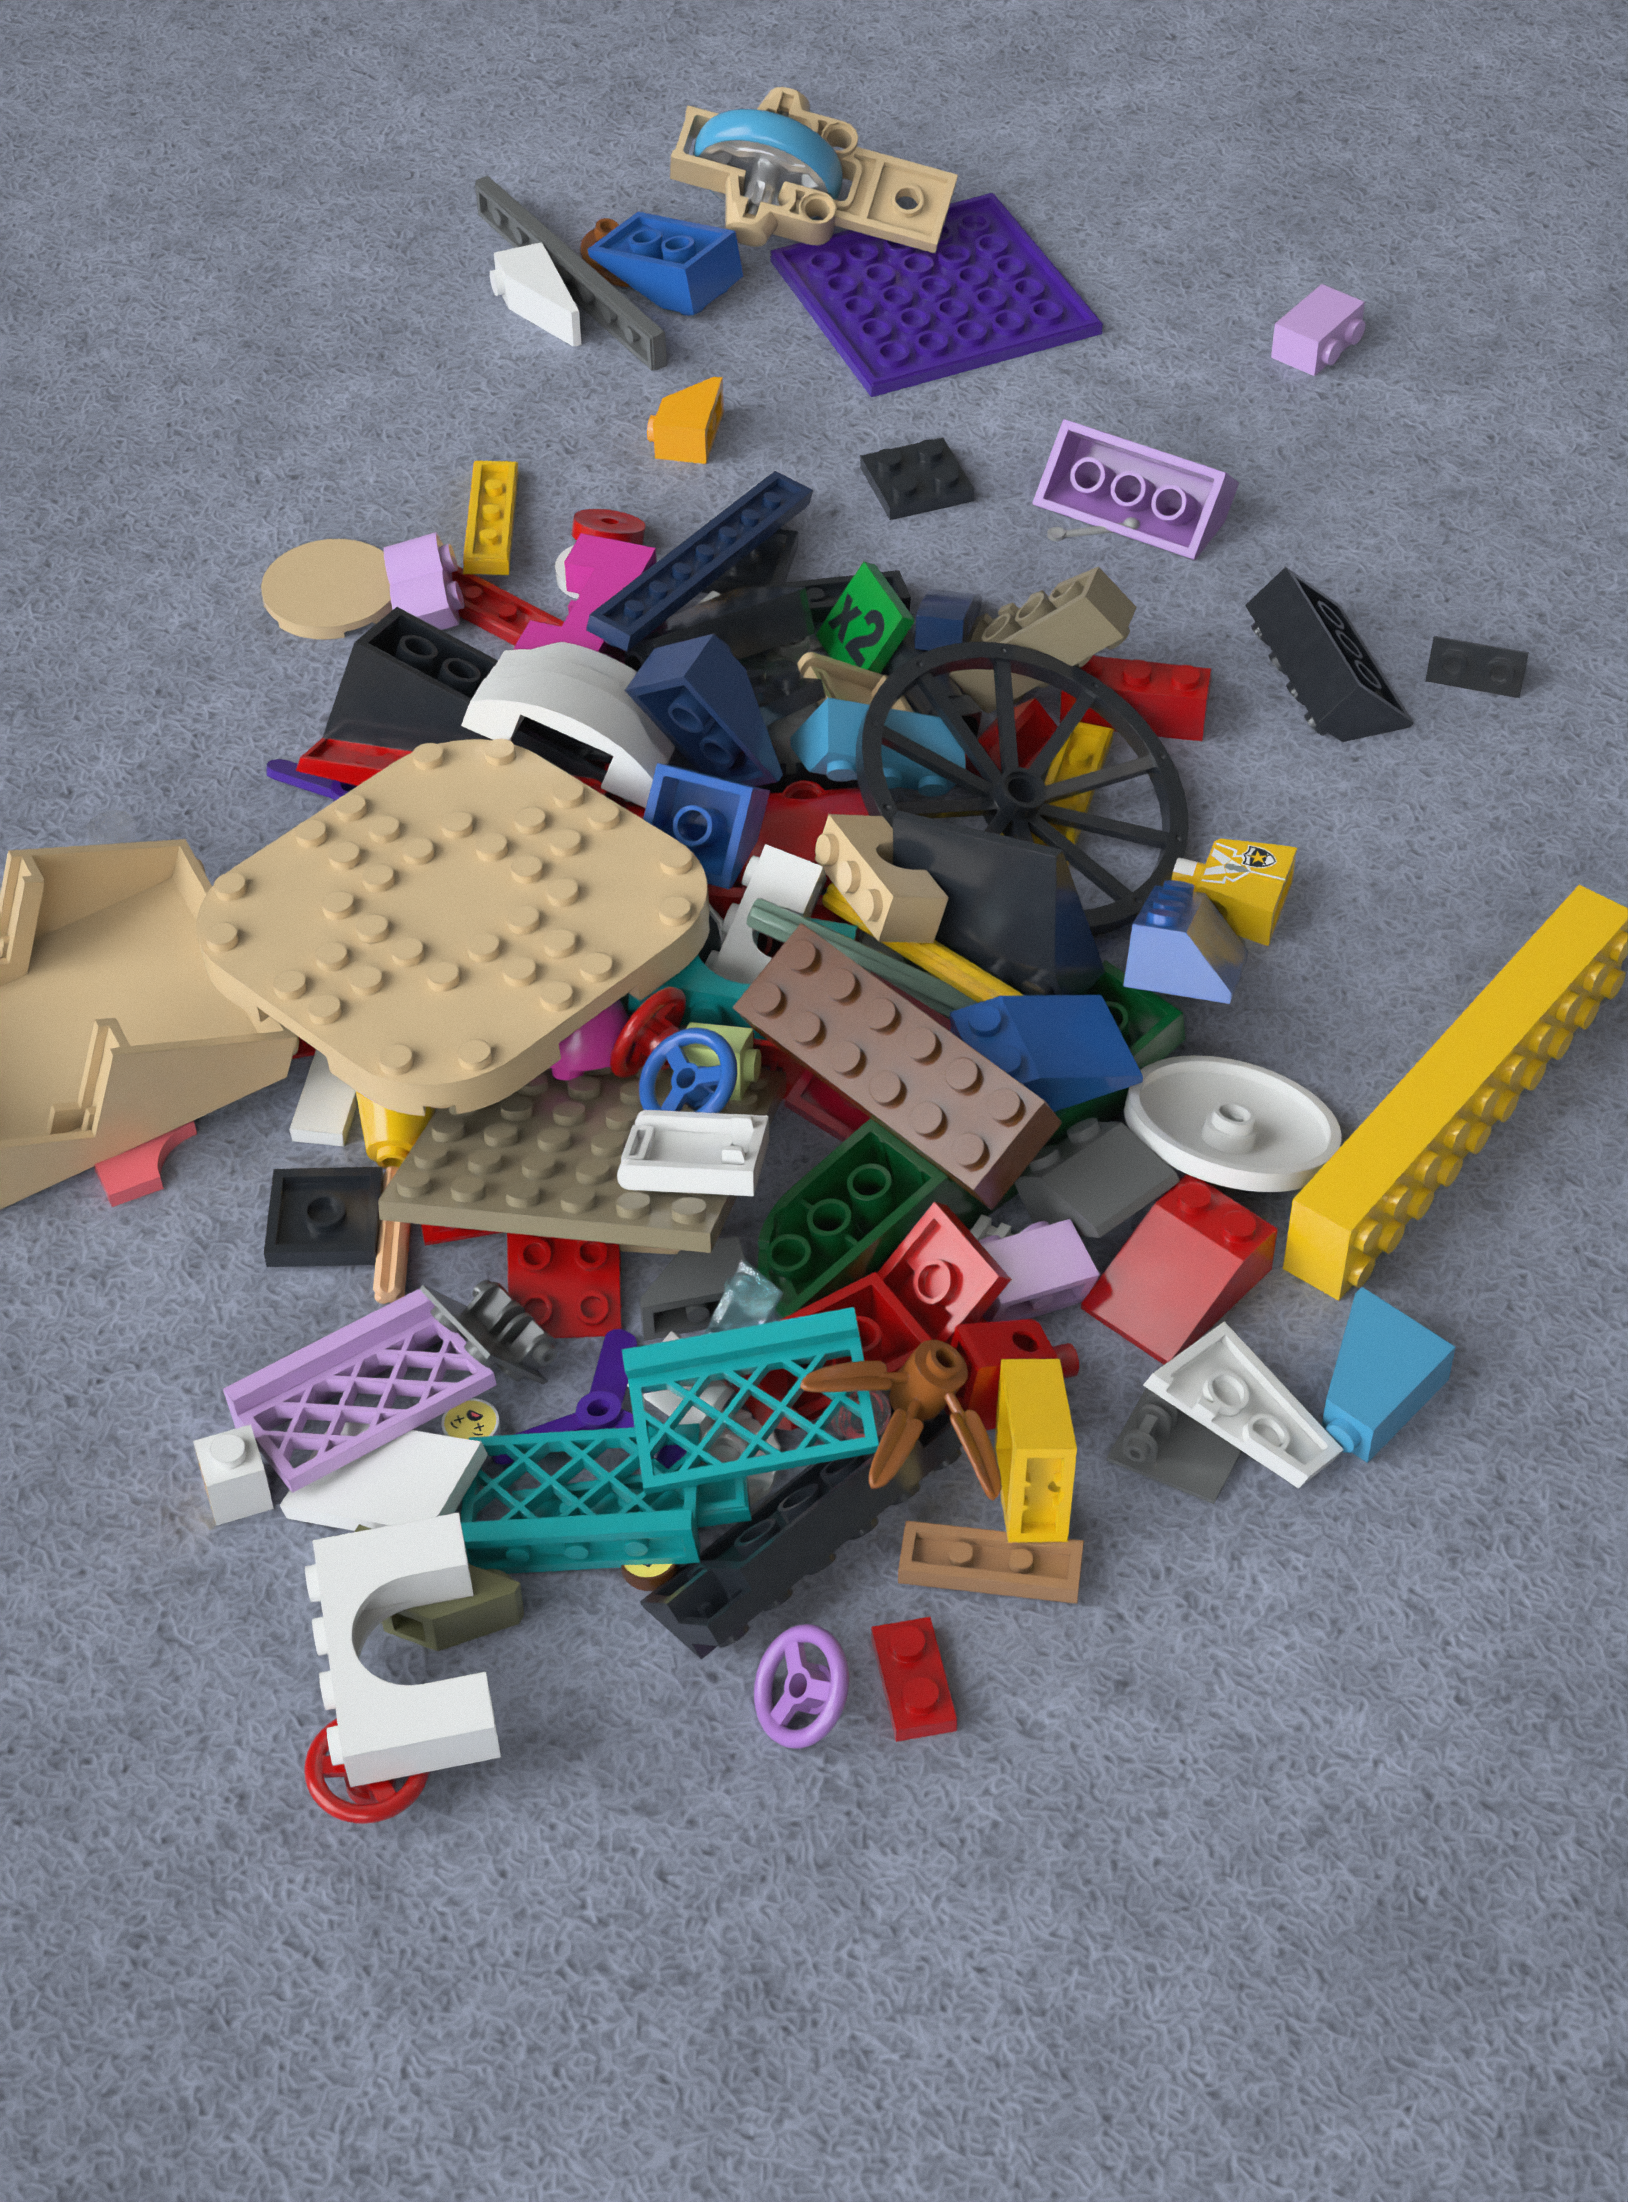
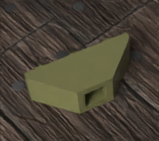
(444, 1624)

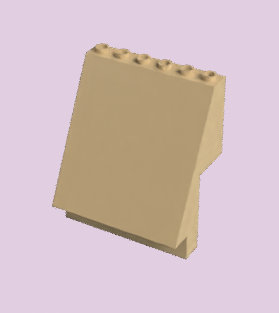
(112, 1010)

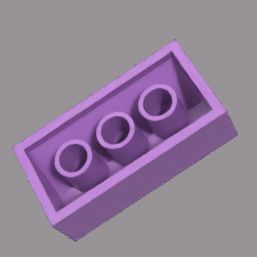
(1112, 479)

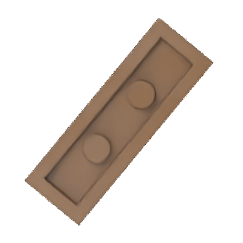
(989, 1564)

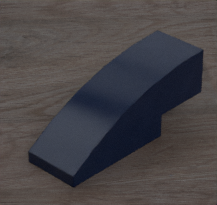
(945, 618)

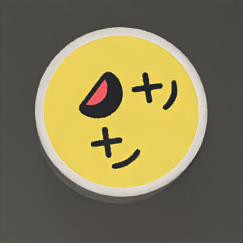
(471, 1419)

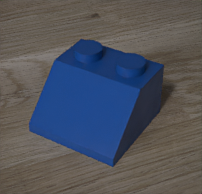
(709, 816)

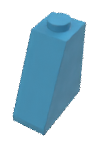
(1382, 1375)

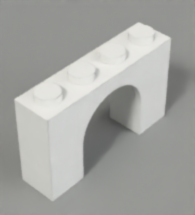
(383, 1725)

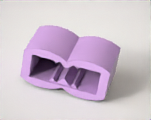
(423, 580)

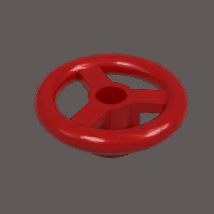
(648, 1030)
(374, 1800)

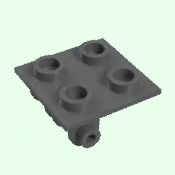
(497, 1330)
(1174, 1449)

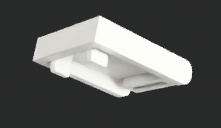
(694, 1152)

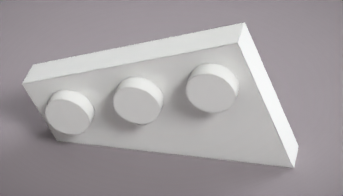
(1246, 1405)

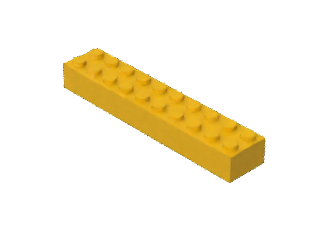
(1456, 1095)

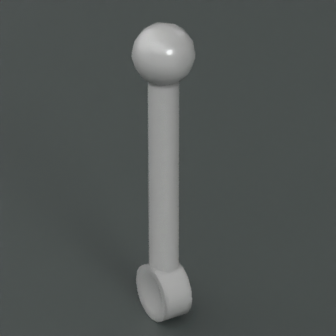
(1059, 533)

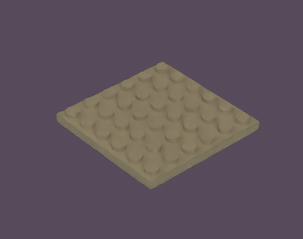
(552, 1164)

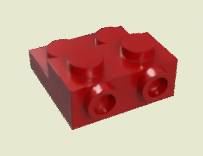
(943, 1274)

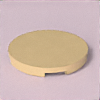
(327, 588)

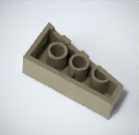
(1069, 625)

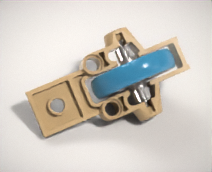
(781, 173)

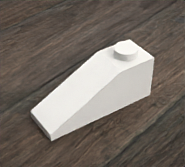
(536, 291)

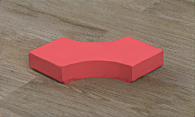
(139, 1169)

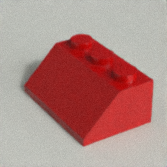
(1165, 695)
(886, 1336)

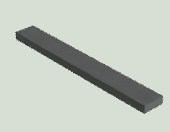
(584, 284)

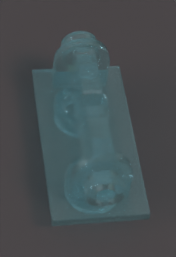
(746, 1301)

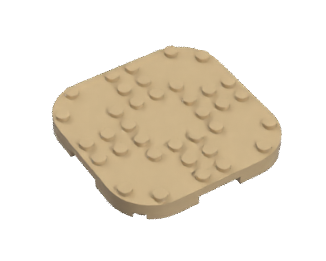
(453, 923)

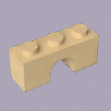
(888, 899)

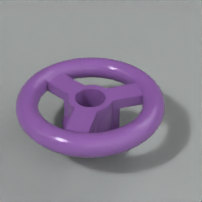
(807, 1688)

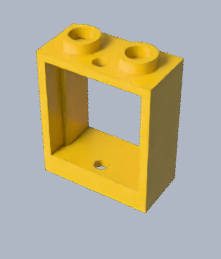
(1035, 1450)

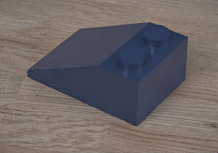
(707, 709)

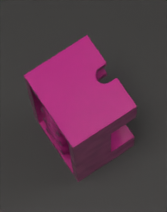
(596, 571)

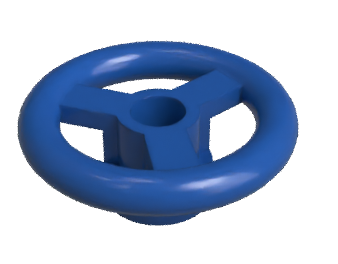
(696, 1086)

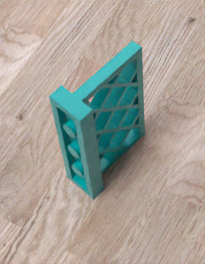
(733, 1355)
(577, 1536)

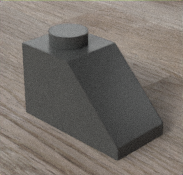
(689, 1290)

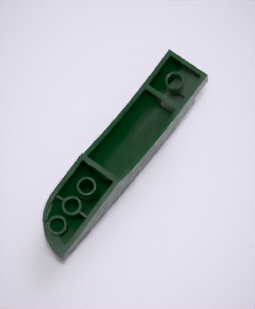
(875, 1188)

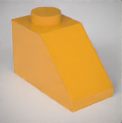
(688, 422)

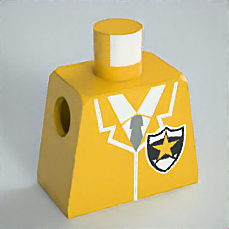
(1244, 883)

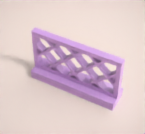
(345, 1364)

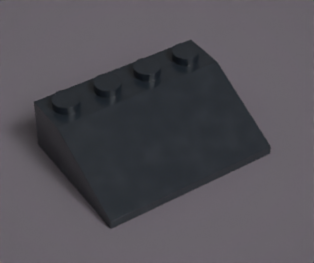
(1006, 905)

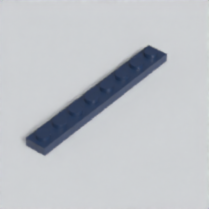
(698, 561)

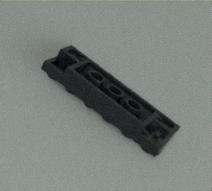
(789, 1538)

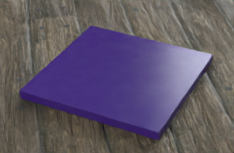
(928, 315)

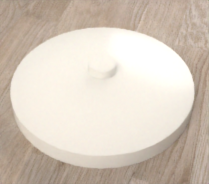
(1232, 1123)

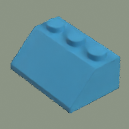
(830, 736)

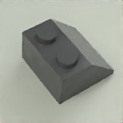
(1093, 1178)

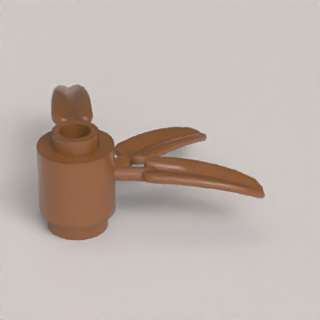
(917, 1394)

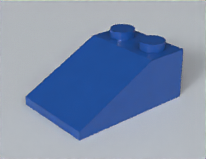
(671, 260)
(1051, 1044)

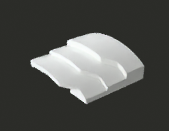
(578, 696)

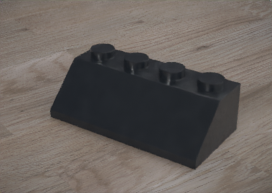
(1324, 661)

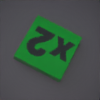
(866, 622)

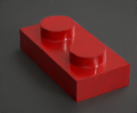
(913, 1679)

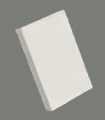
(395, 1484)

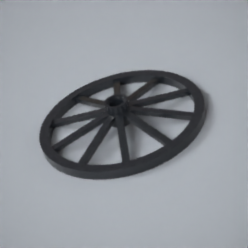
(1017, 796)

